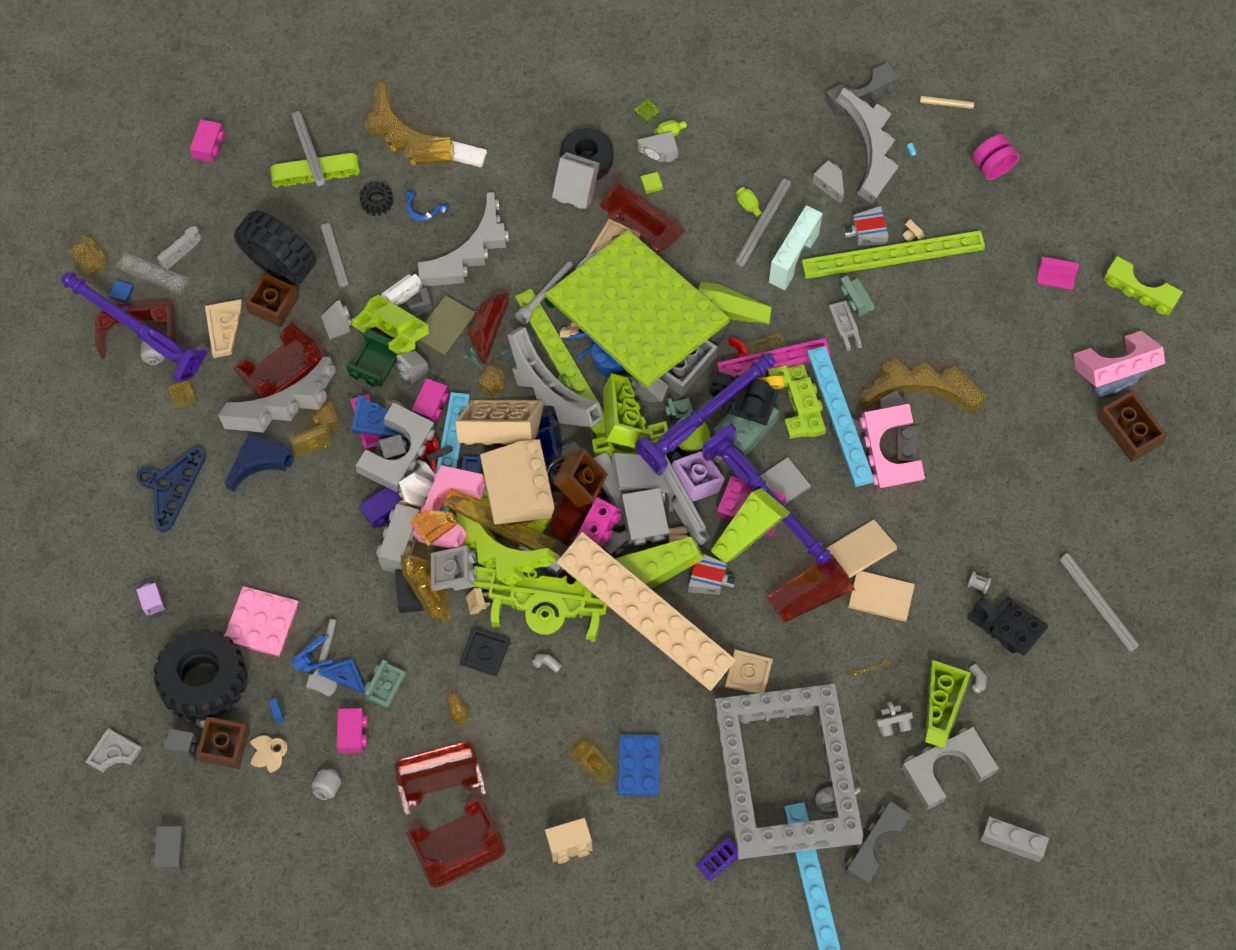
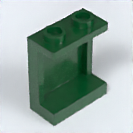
(373, 360)

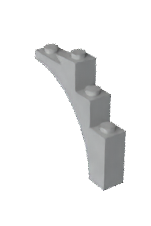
(877, 143)
(453, 267)
(533, 373)
(257, 414)

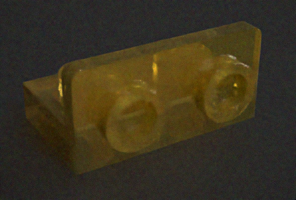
(87, 256)

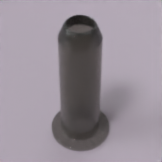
(439, 453)

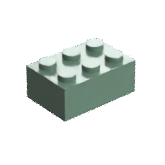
(747, 432)

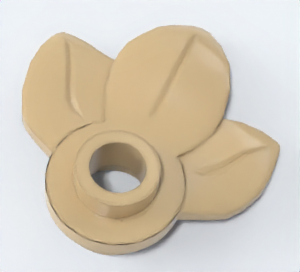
(265, 752)

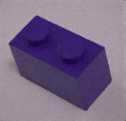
(379, 506)

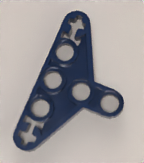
(175, 478)

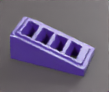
(717, 870)

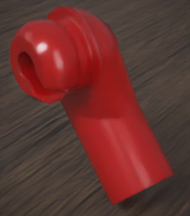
(740, 346)

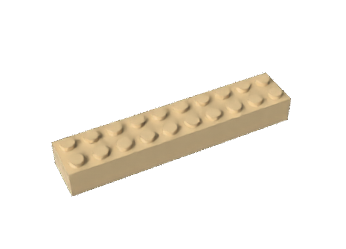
(646, 611)

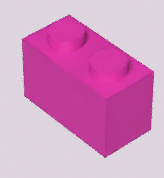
(207, 140)
(431, 400)
(351, 730)

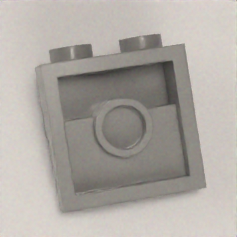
(453, 569)

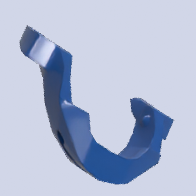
(410, 194)

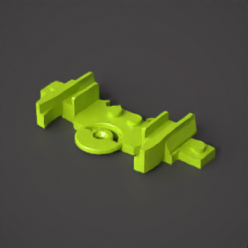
(531, 591)

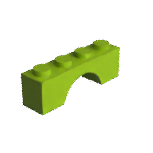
(1122, 277)
(602, 446)

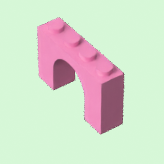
(1143, 355)
(885, 472)
(464, 481)

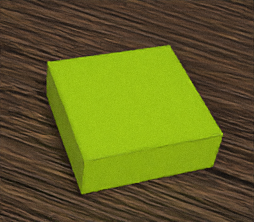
(651, 182)

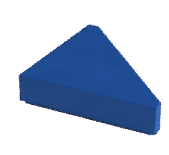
(344, 674)

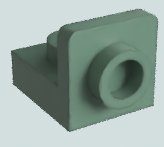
(678, 409)

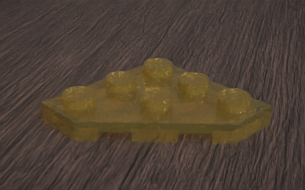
(418, 575)

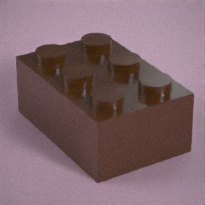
(1132, 426)

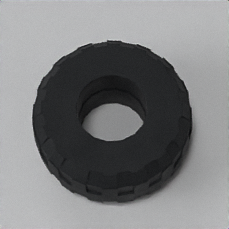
(592, 141)

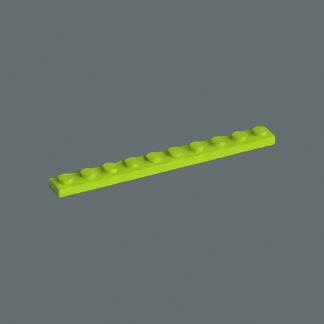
(892, 254)
(558, 353)

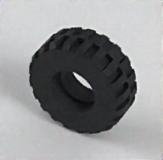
(275, 247)
(197, 649)

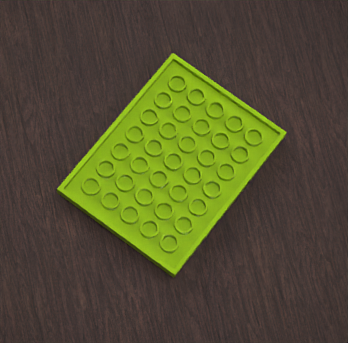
(637, 308)

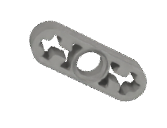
(701, 537)

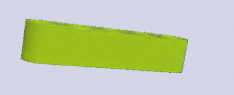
(299, 171)

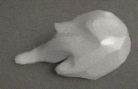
(825, 801)

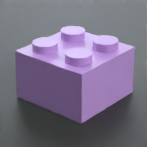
(698, 476)

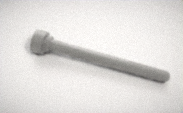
(524, 314)

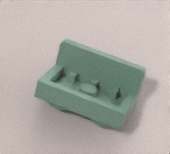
(858, 297)
(384, 684)

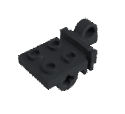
(750, 403)
(1011, 625)

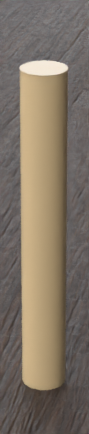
(947, 102)

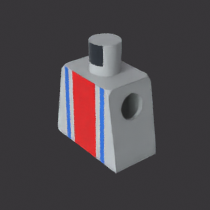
(868, 228)
(710, 576)

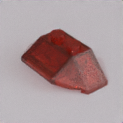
(487, 324)

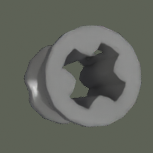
(979, 582)

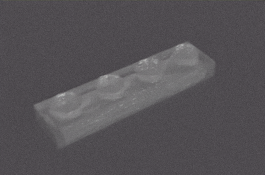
(153, 274)

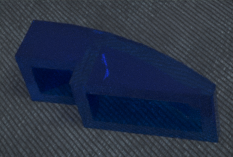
(549, 437)

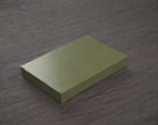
(446, 325)

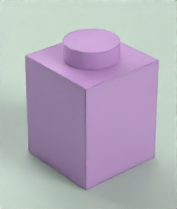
(150, 599)

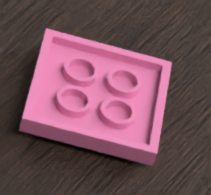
(261, 621)

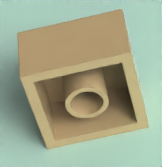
(569, 840)

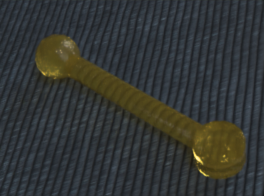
(886, 663)

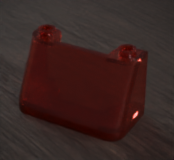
(282, 367)
(458, 846)

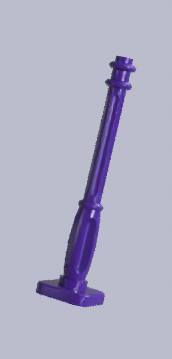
(187, 361)
(722, 445)
(655, 453)

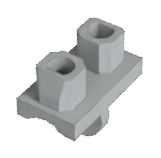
(902, 719)

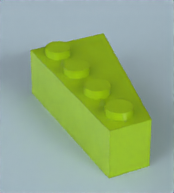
(622, 412)
(750, 523)
(662, 562)
(945, 697)

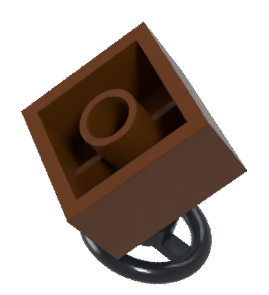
(577, 478)

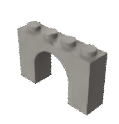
(391, 472)
(966, 746)

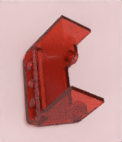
(641, 217)
(159, 310)
(437, 772)

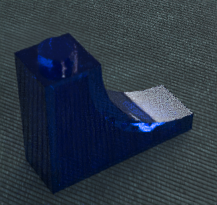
(257, 456)

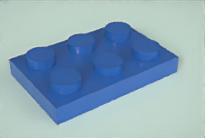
(639, 765)

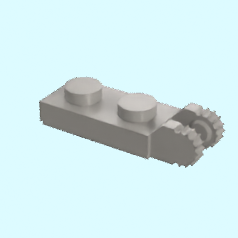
(179, 248)
(844, 324)

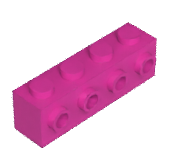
(600, 521)

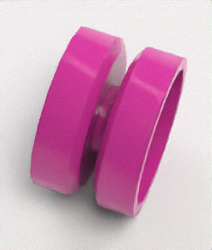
(995, 156)

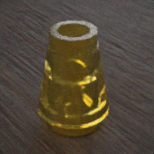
(457, 709)

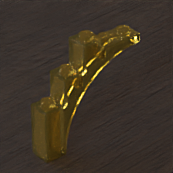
(418, 148)
(950, 385)

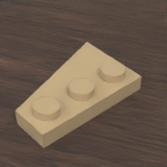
(223, 326)

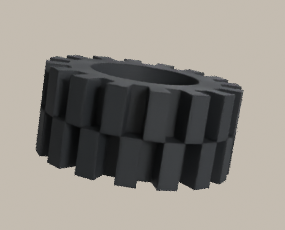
(379, 207)

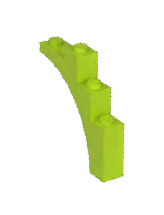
(507, 561)

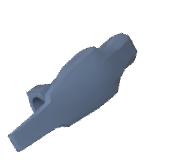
(1119, 386)

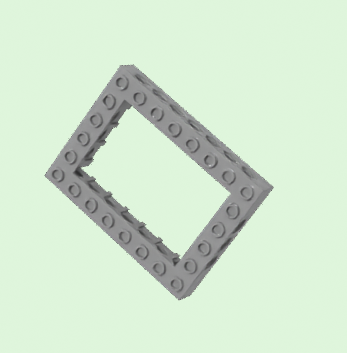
(794, 837)

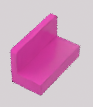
(1057, 273)

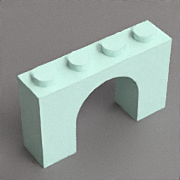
(802, 234)

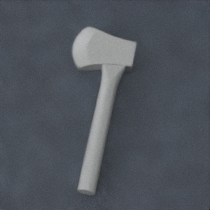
(315, 681)

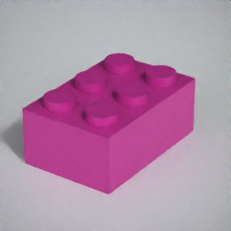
(735, 496)

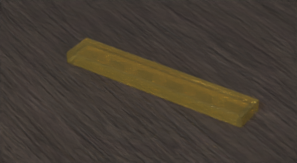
(482, 515)

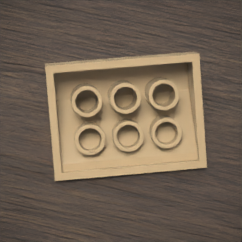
(499, 421)
(517, 482)

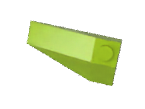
(735, 304)

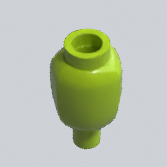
(670, 126)
(748, 201)

